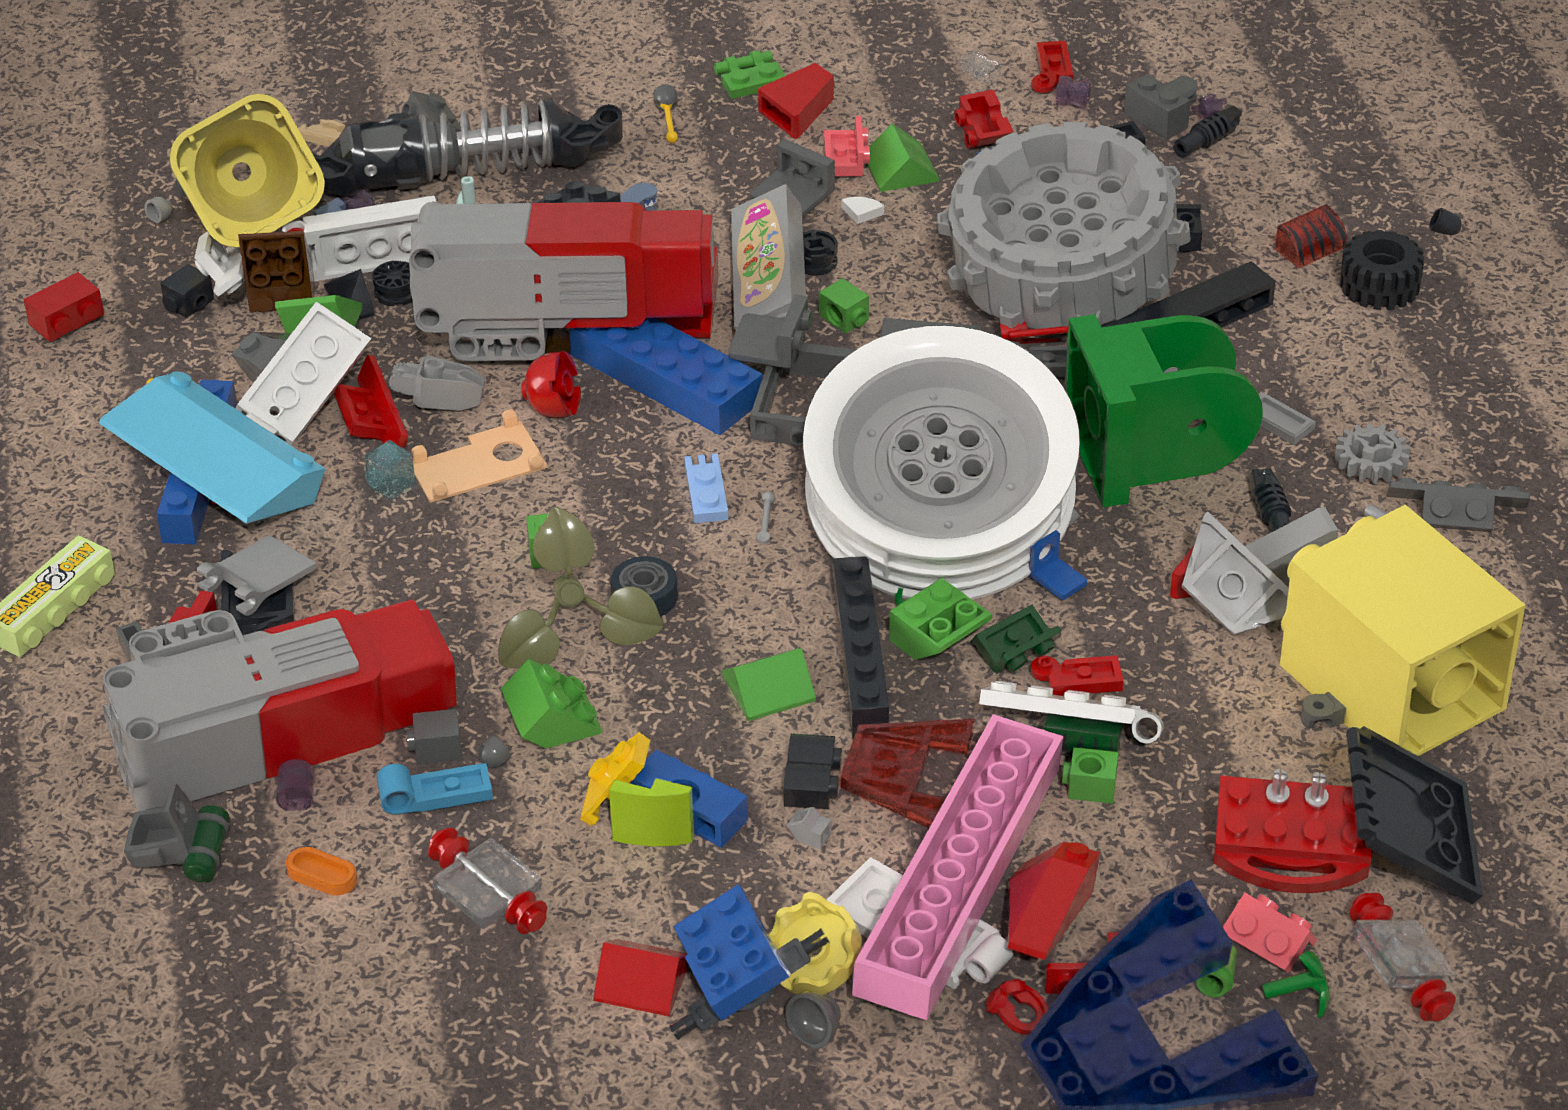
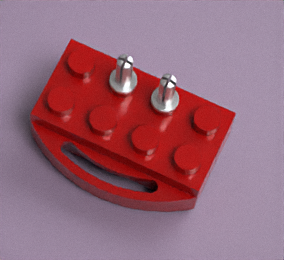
(1289, 829)

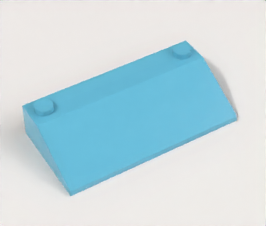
(215, 448)

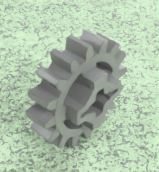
(1372, 453)

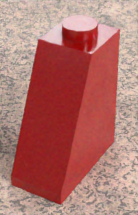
(797, 98)

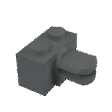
(1160, 105)

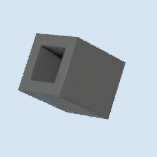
(435, 736)

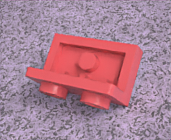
(848, 149)
(1267, 933)

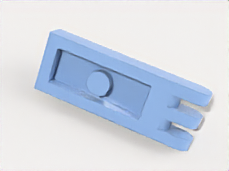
(706, 489)

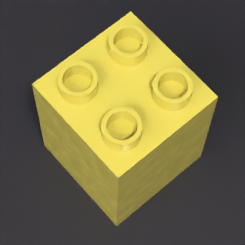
(1401, 631)

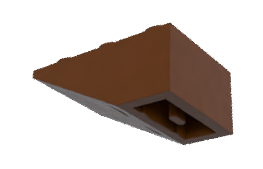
(276, 268)

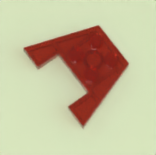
(890, 760)

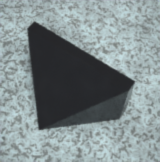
(352, 287)

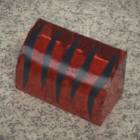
(1311, 236)

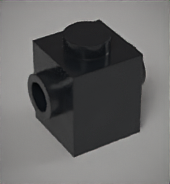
(186, 291)

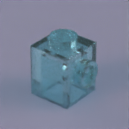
(389, 470)

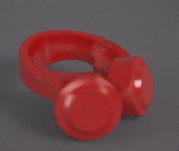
(999, 1004)

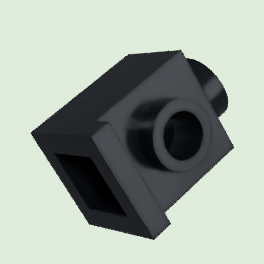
(1192, 214)

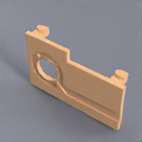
(475, 464)

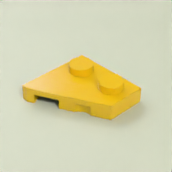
(620, 765)

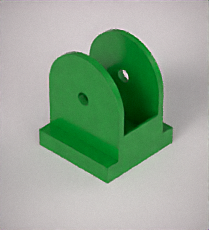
(1138, 416)

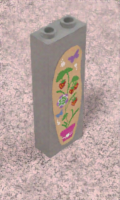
(767, 254)

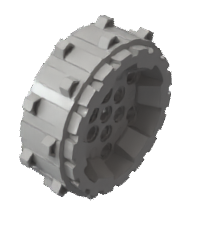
(1063, 226)

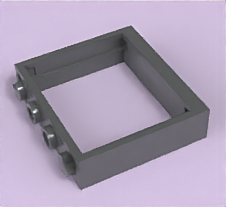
(810, 361)

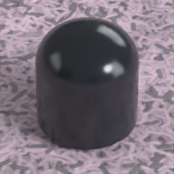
(1445, 222)

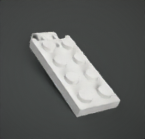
(304, 373)
(1071, 704)
(867, 895)

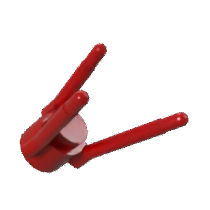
(1021, 333)

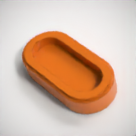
(321, 871)

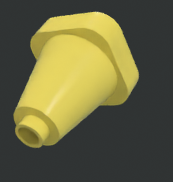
(283, 170)

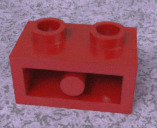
(64, 307)

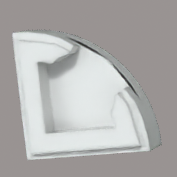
(862, 208)

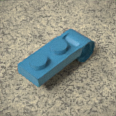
(432, 790)

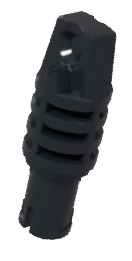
(1208, 131)
(1269, 498)

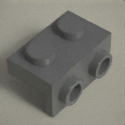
(430, 106)

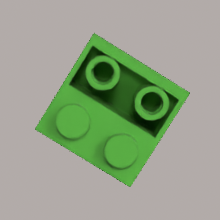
(934, 620)
(549, 706)

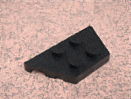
(272, 612)

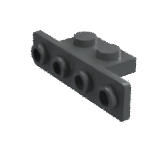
(1458, 506)

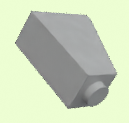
(1282, 544)

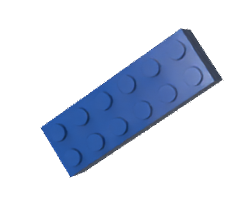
(672, 370)

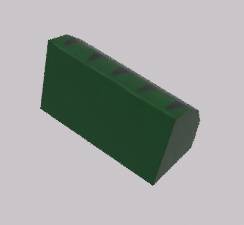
(1085, 733)

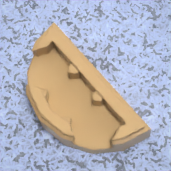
(322, 133)

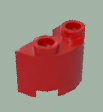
(981, 119)

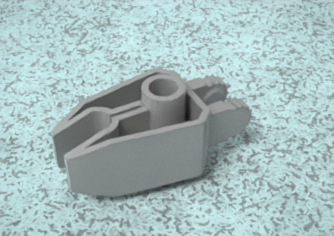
(438, 383)

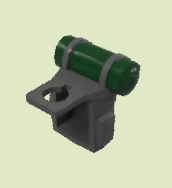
(178, 837)

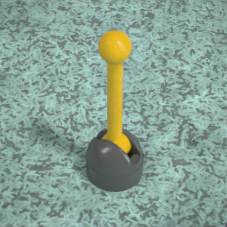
(666, 99)

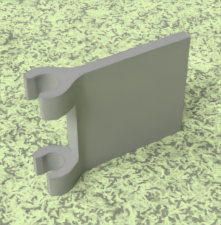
(257, 571)

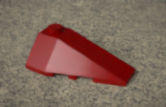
(1048, 896)

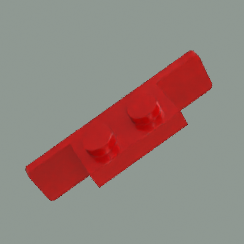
(370, 407)

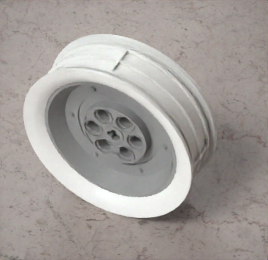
(974, 394)

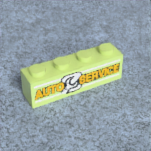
(53, 594)

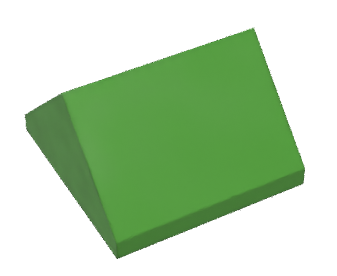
(899, 161)
(293, 311)
(771, 684)

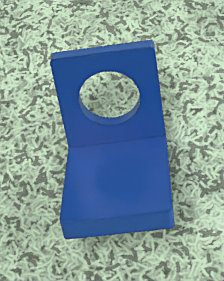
(1052, 571)

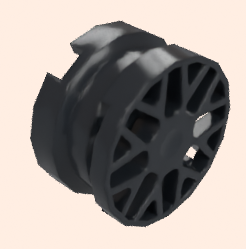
(819, 252)
(392, 284)

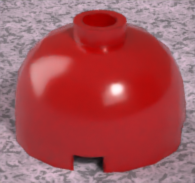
(551, 385)

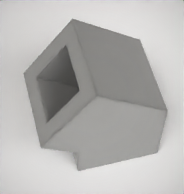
(810, 827)

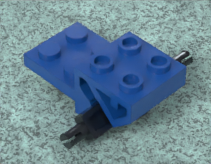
(735, 959)

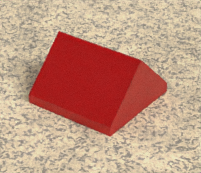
(639, 976)

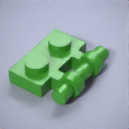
(744, 82)

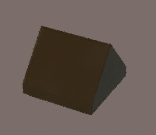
(557, 341)

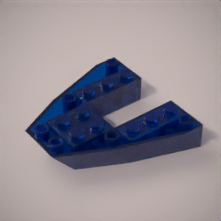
(1104, 1056)

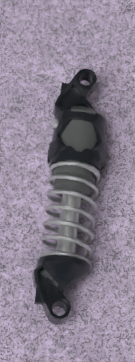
(414, 149)

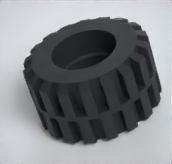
(1381, 269)

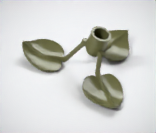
(560, 545)

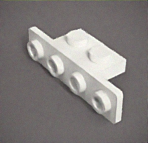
(219, 263)

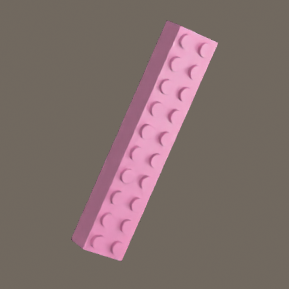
(957, 868)

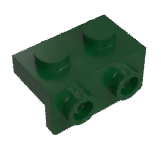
(1015, 639)

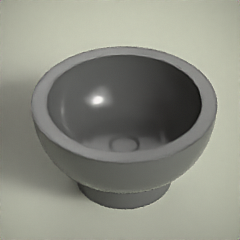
(813, 1015)

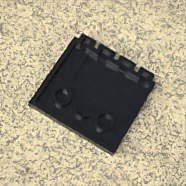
(1413, 813)

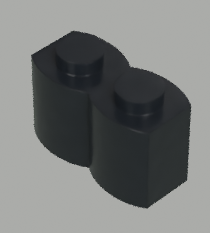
(810, 771)

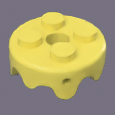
(836, 959)

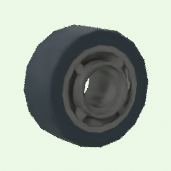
(652, 576)

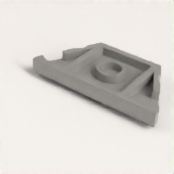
(1232, 581)

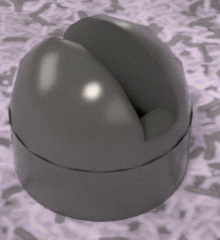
(493, 752)

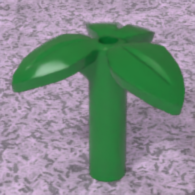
(1314, 979)

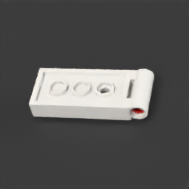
(359, 237)

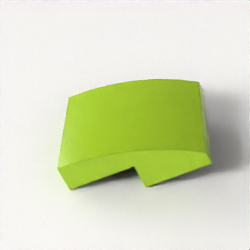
(652, 815)

